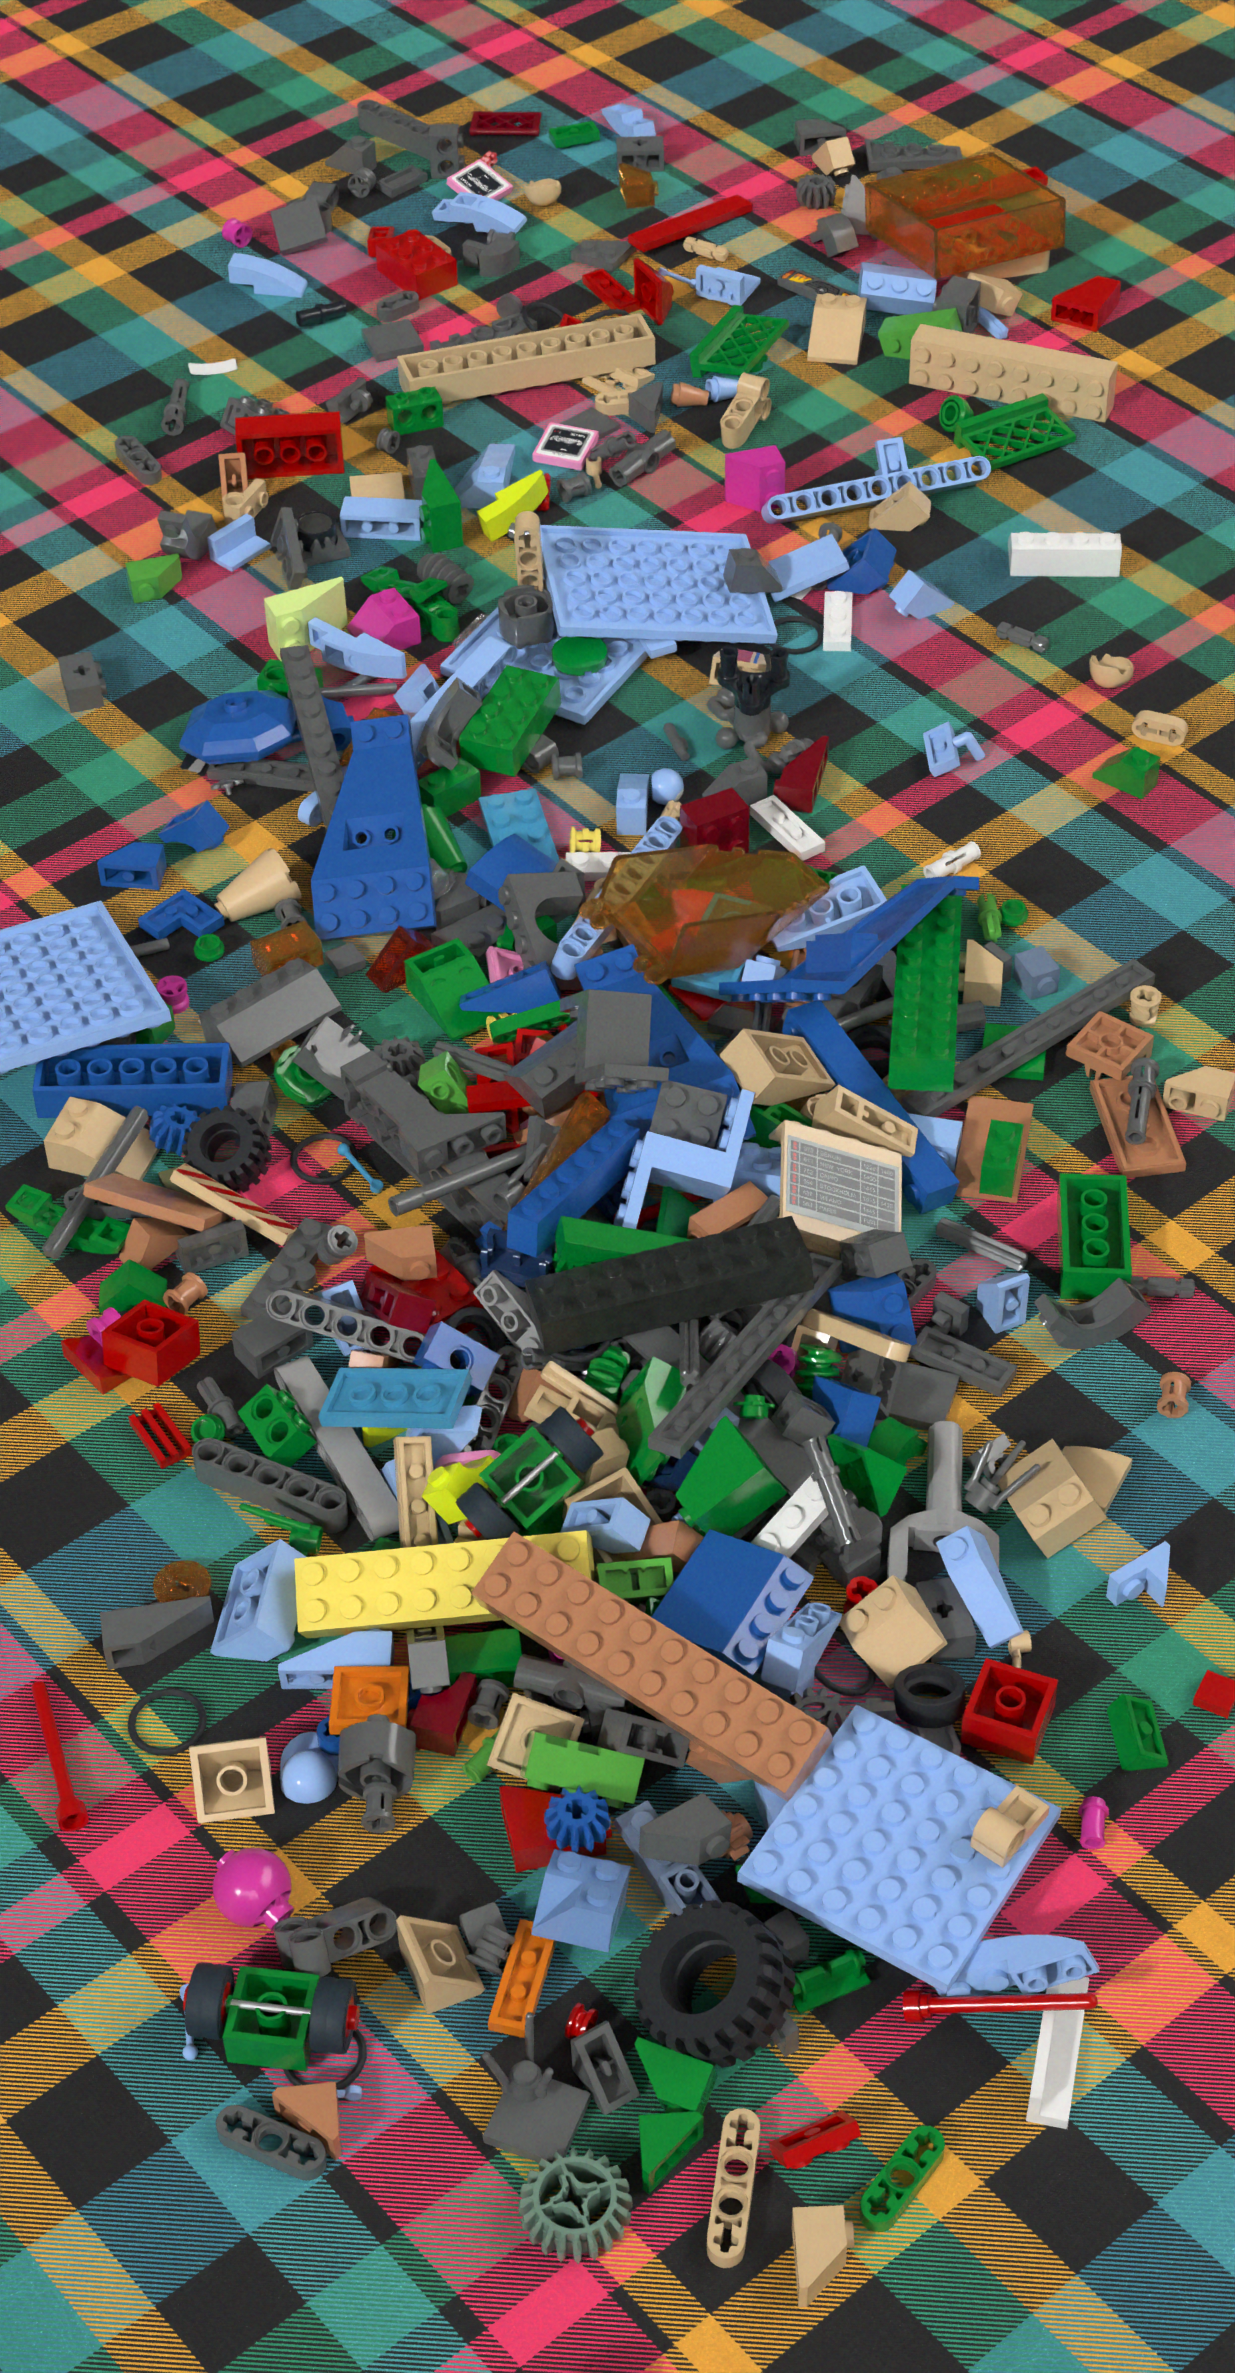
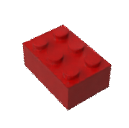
(416, 264)
(448, 1289)

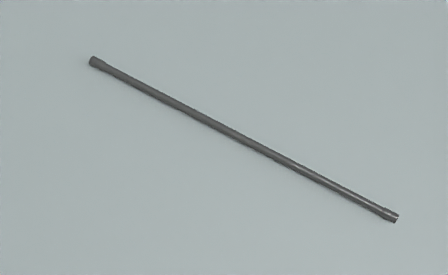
(419, 1196)

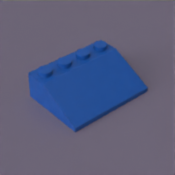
(733, 1599)

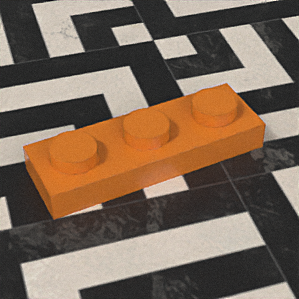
(521, 1981)

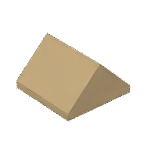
(232, 1779)
(437, 1962)

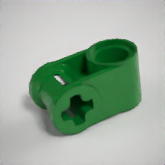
(439, 619)

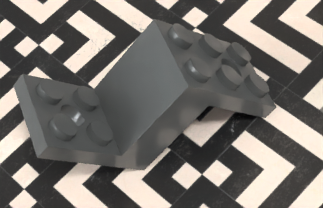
(613, 1041)

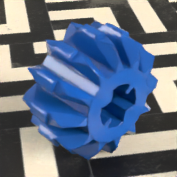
(169, 1127)
(577, 1819)

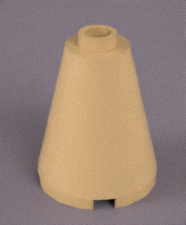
(257, 888)

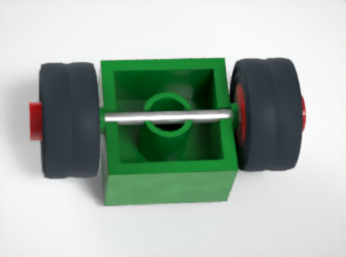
(531, 1477)
(271, 2014)

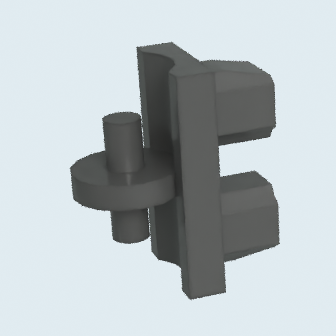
(351, 400)

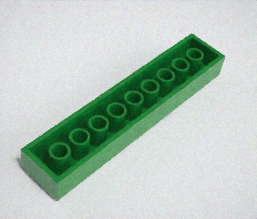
(927, 1002)

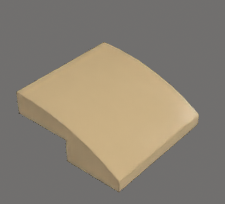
(630, 377)
(1099, 1471)

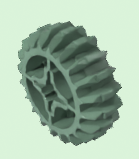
(548, 2220)

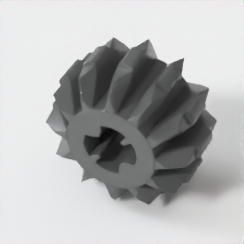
(816, 191)
(402, 1055)
(716, 1339)

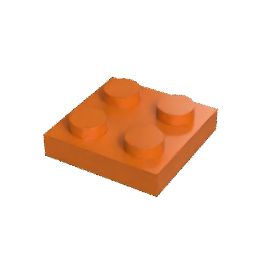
(368, 1691)

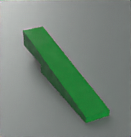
(598, 1241)

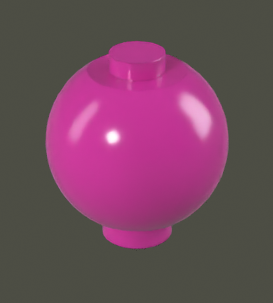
(252, 1888)

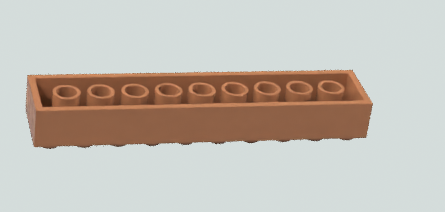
(653, 1667)

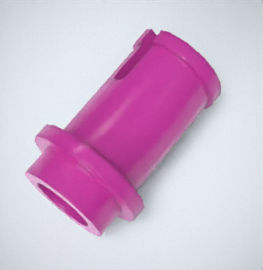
(1093, 1822)

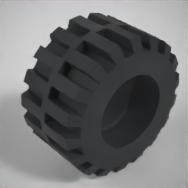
(219, 1128)

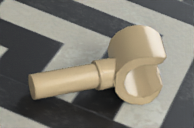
(594, 469)
(1019, 1645)

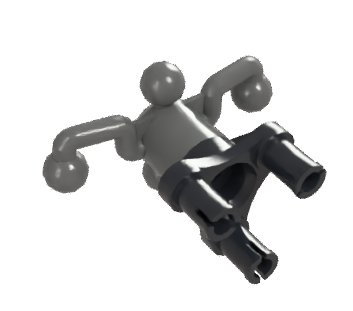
(751, 699)

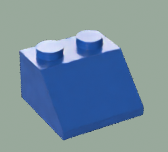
(869, 564)
(875, 1304)

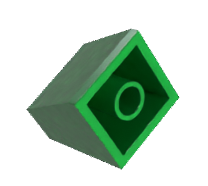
(727, 1483)

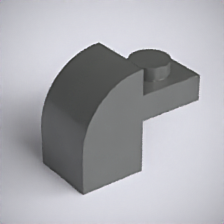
(836, 234)
(493, 259)

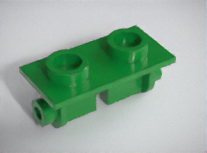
(829, 1981)

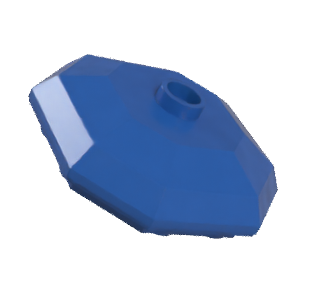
(239, 727)

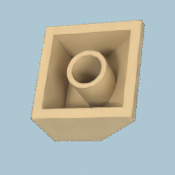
(892, 1629)

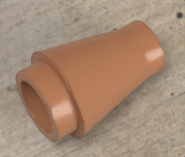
(687, 395)

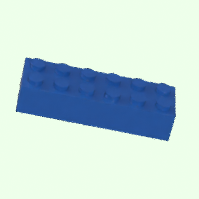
(137, 1076)

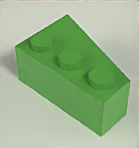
(898, 331)
(574, 1763)

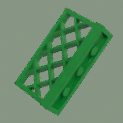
(724, 336)
(1008, 421)

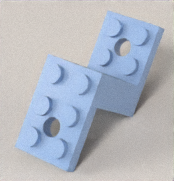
(685, 1164)

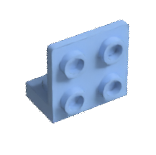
(724, 284)

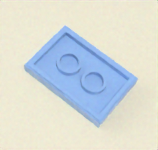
(808, 566)

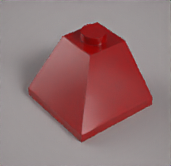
(652, 291)

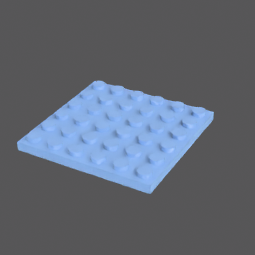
(885, 1849)

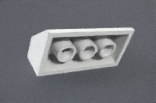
(1064, 554)

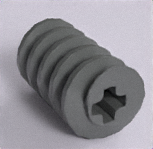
(440, 567)

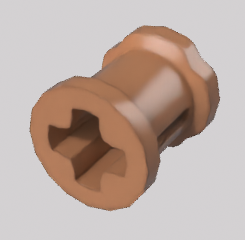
(185, 1293)
(1174, 1394)

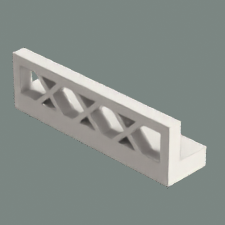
(1056, 2060)

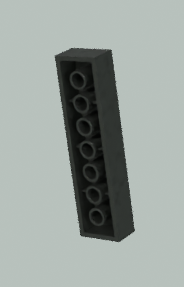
(669, 1285)

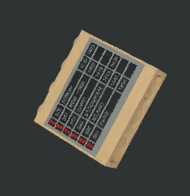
(836, 1186)

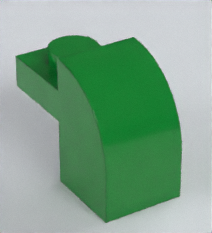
(896, 1441)

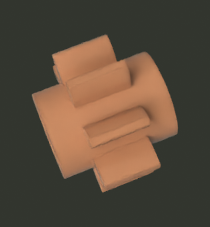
(740, 1836)

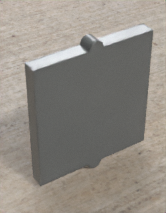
(593, 420)

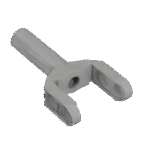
(943, 1503)

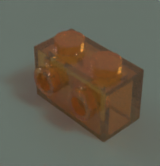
(285, 945)

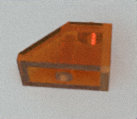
(637, 186)

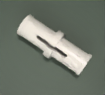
(964, 855)

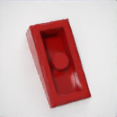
(378, 235)

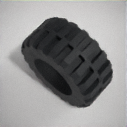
(679, 1957)

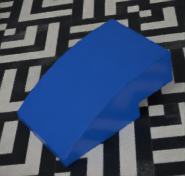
(507, 857)

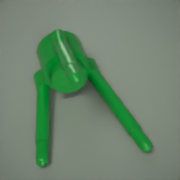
(303, 1536)

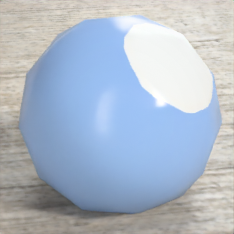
(666, 786)

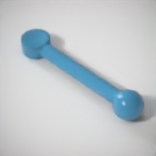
(376, 1185)

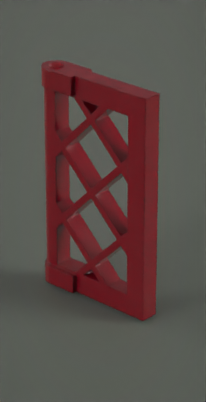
(505, 123)

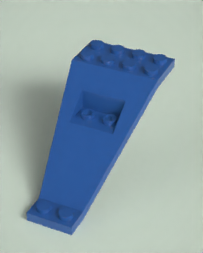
(381, 881)
(843, 958)
(669, 1035)

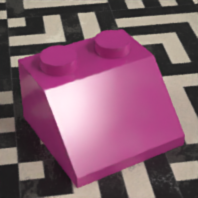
(754, 477)
(388, 619)

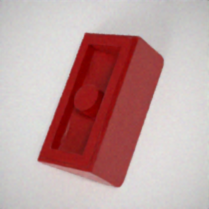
(87, 1358)

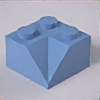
(581, 1900)

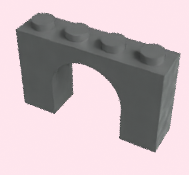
(537, 895)

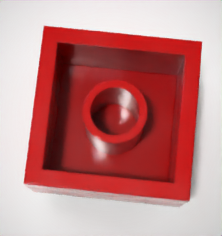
(151, 1343)
(1009, 1711)

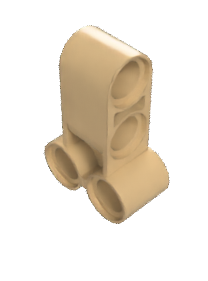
(745, 410)

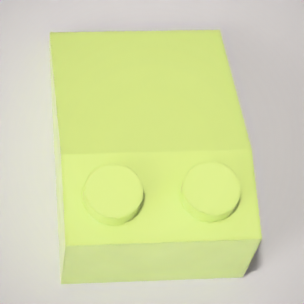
(291, 611)

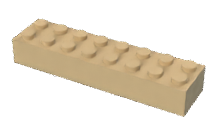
(1012, 372)

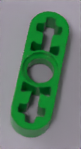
(538, 1018)
(901, 2197)

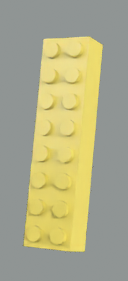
(411, 1584)

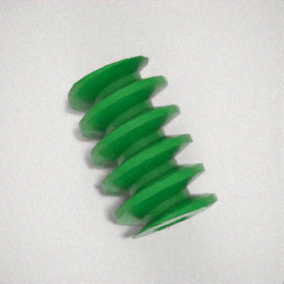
(817, 1364)

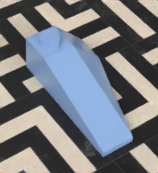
(486, 476)
(847, 901)

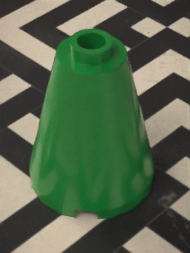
(441, 840)

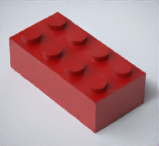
(291, 444)

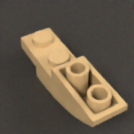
(547, 1401)

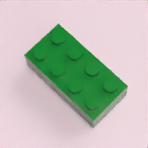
(510, 720)
(1092, 1234)

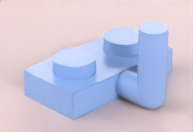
(942, 748)

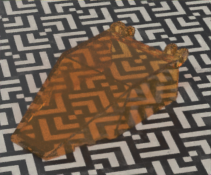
(701, 905)

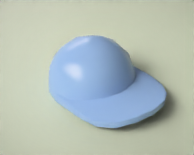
(306, 1770)

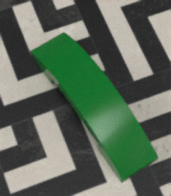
(414, 593)
(39, 1213)

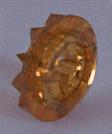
(184, 1572)

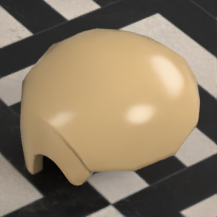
(543, 191)
(1111, 671)

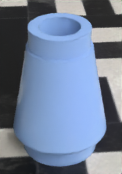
(721, 388)

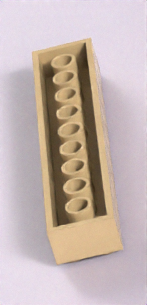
(530, 359)

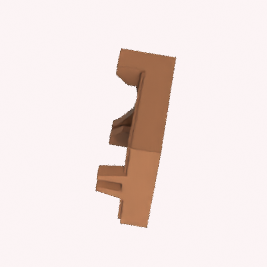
(1109, 1046)

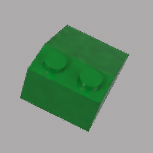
(440, 511)

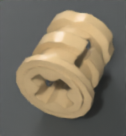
(1144, 1006)

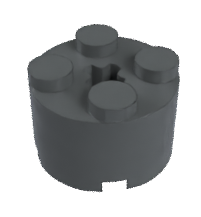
(526, 616)
(376, 1753)

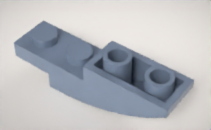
(673, 1882)

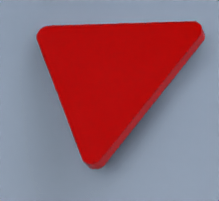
(700, 1005)

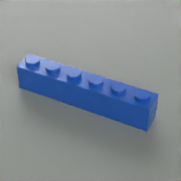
(572, 1187)

